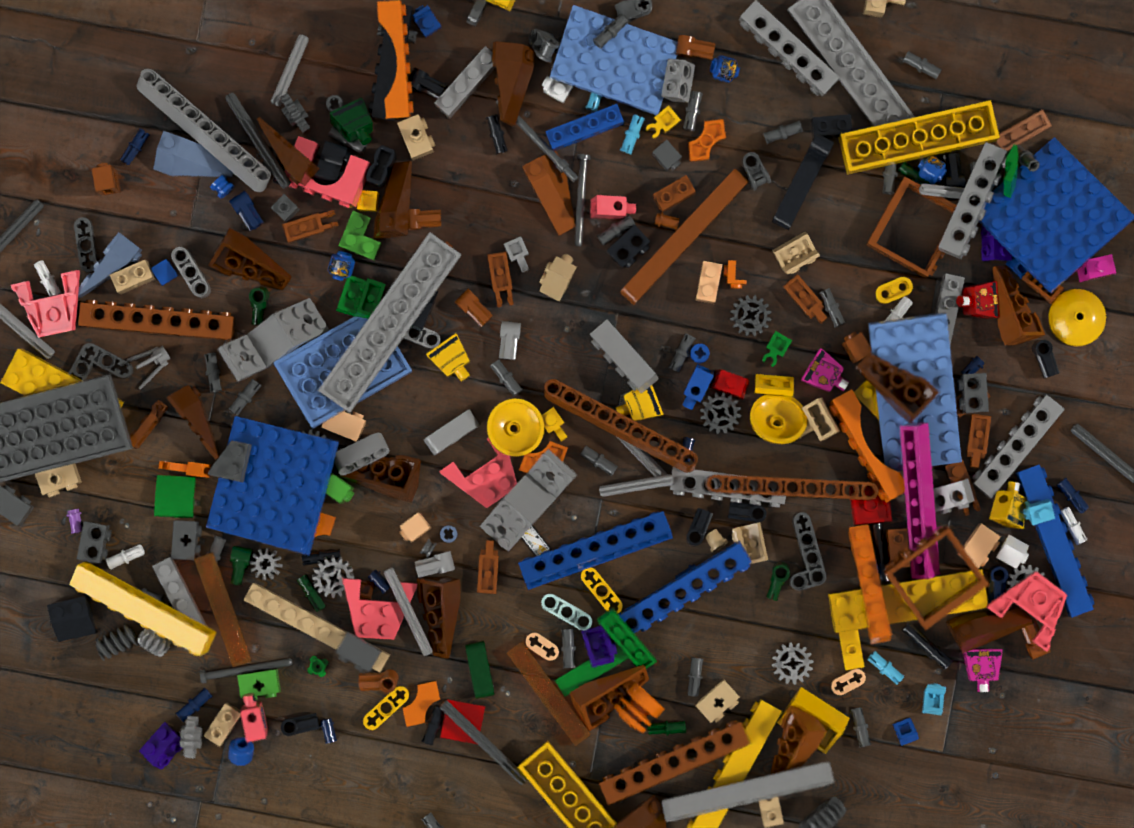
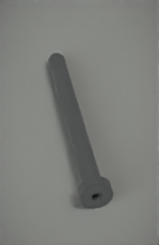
(581, 198)
(204, 676)

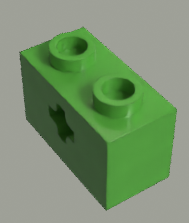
(339, 489)
(269, 678)

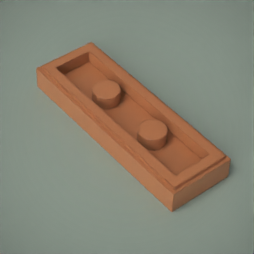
(1023, 130)

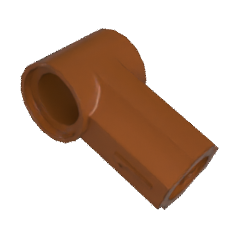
(690, 47)
(421, 219)
(470, 304)
(1029, 633)
(377, 681)

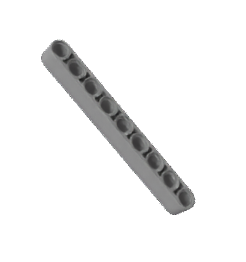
(203, 130)
(747, 792)

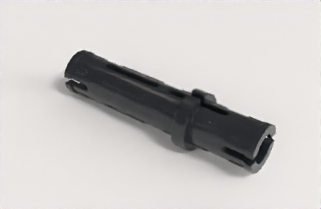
(879, 549)
(931, 649)

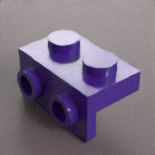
(992, 248)
(599, 646)
(161, 746)

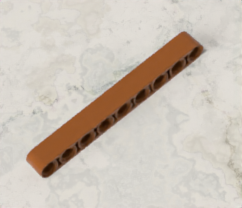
(684, 236)
(626, 433)
(801, 484)

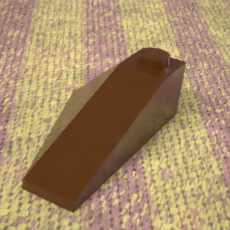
(514, 70)
(292, 159)
(191, 407)

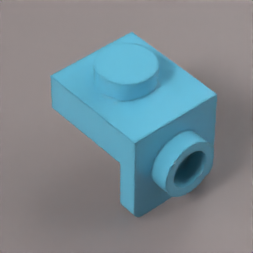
(1038, 511)
(933, 699)

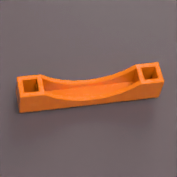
(391, 18)
(848, 410)
(870, 584)

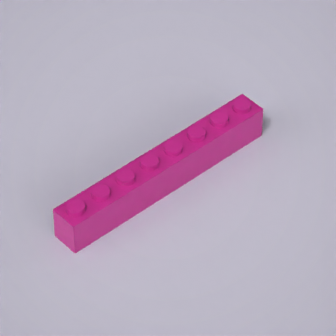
(919, 497)

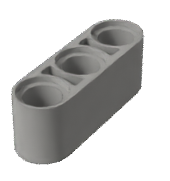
(188, 263)
(422, 338)
(451, 432)
(360, 454)

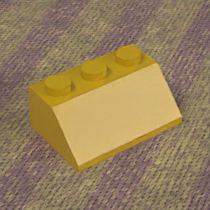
(829, 717)

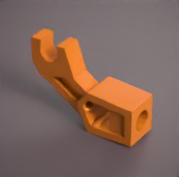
(190, 468)

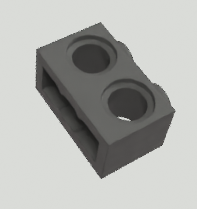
(979, 393)
(88, 541)

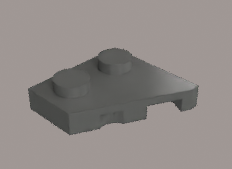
(232, 462)

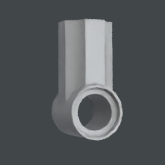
(509, 336)
(438, 564)

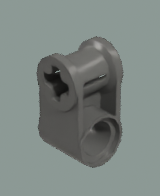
(631, 9)
(543, 44)
(755, 172)

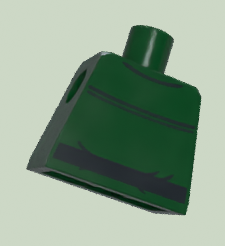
(353, 122)

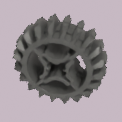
(825, 815)

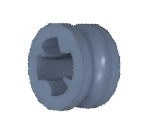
(454, 533)

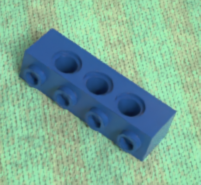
(584, 127)

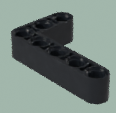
(802, 181)

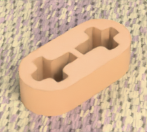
(545, 642)
(845, 678)

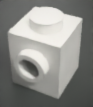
(1013, 552)

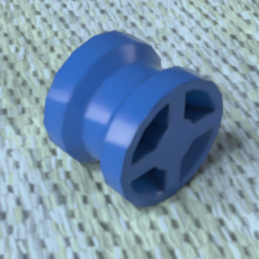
(222, 186)
(699, 356)

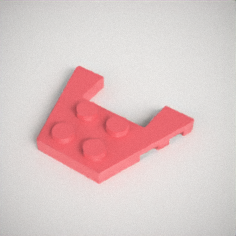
(53, 313)
(488, 482)
(1037, 598)
(375, 617)

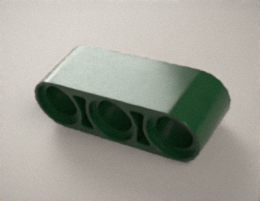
(479, 669)

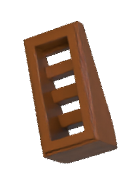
(1038, 289)

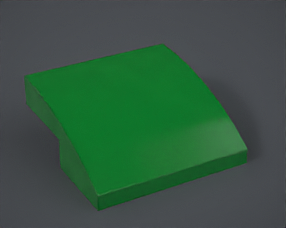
(1011, 169)
(360, 297)
(174, 496)

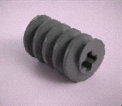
(116, 642)

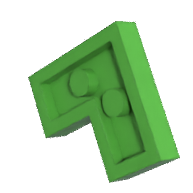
(354, 239)

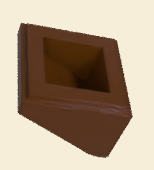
(366, 589)

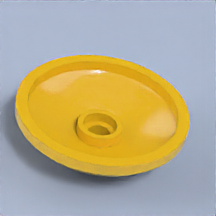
(1065, 324)
(778, 410)
(528, 426)

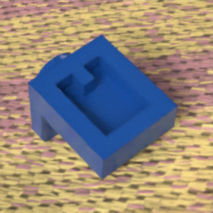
(426, 20)

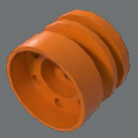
(638, 708)

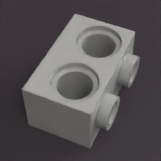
(678, 80)
(949, 492)

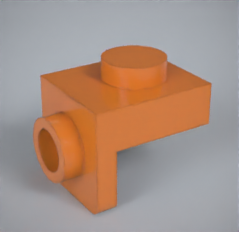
(730, 271)

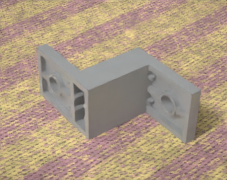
(273, 339)
(528, 500)

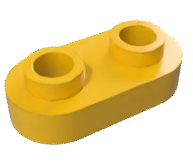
(893, 290)

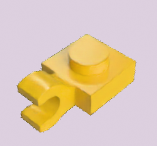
(552, 423)

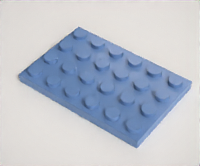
(623, 70)
(312, 363)

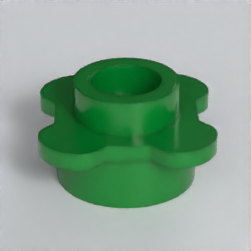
(319, 671)

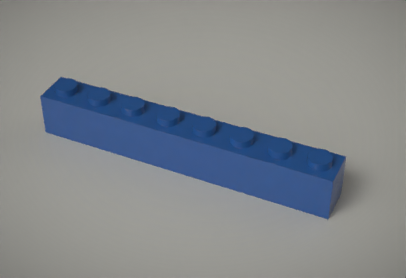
(1055, 543)

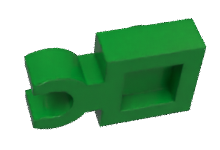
(778, 346)

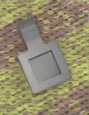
(517, 251)

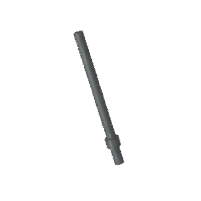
(561, 164)

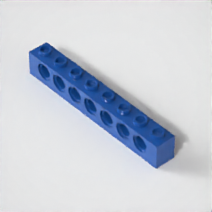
(735, 551)
(593, 558)

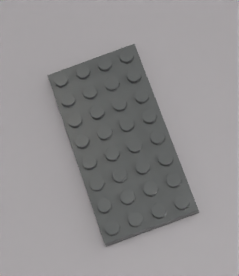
(61, 428)

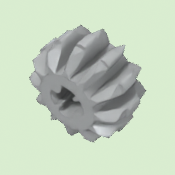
(262, 558)
(153, 643)

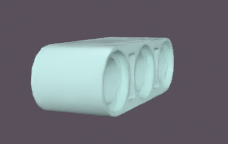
(573, 619)

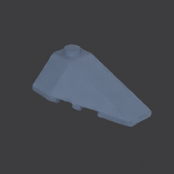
(186, 158)
(118, 255)

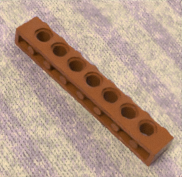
(88, 318)
(614, 794)

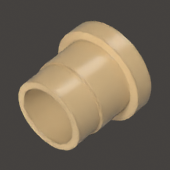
(715, 540)

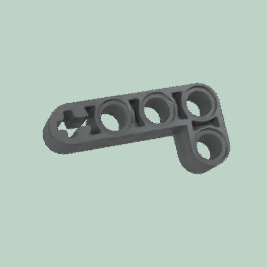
(805, 550)

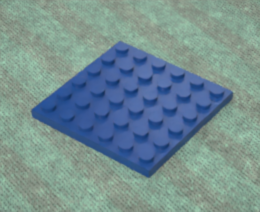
(1055, 216)
(280, 487)

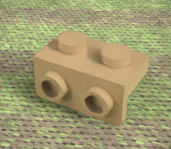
(796, 253)
(752, 540)

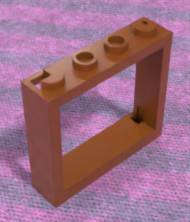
(872, 242)
(953, 602)

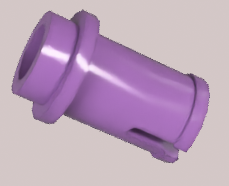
(75, 520)

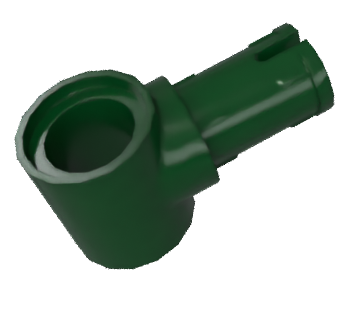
(258, 306)
(240, 560)
(777, 581)

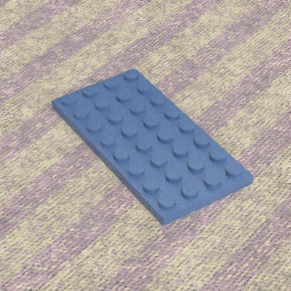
(924, 350)

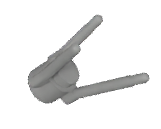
(158, 355)

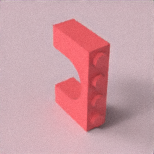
(345, 190)

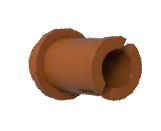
(666, 221)

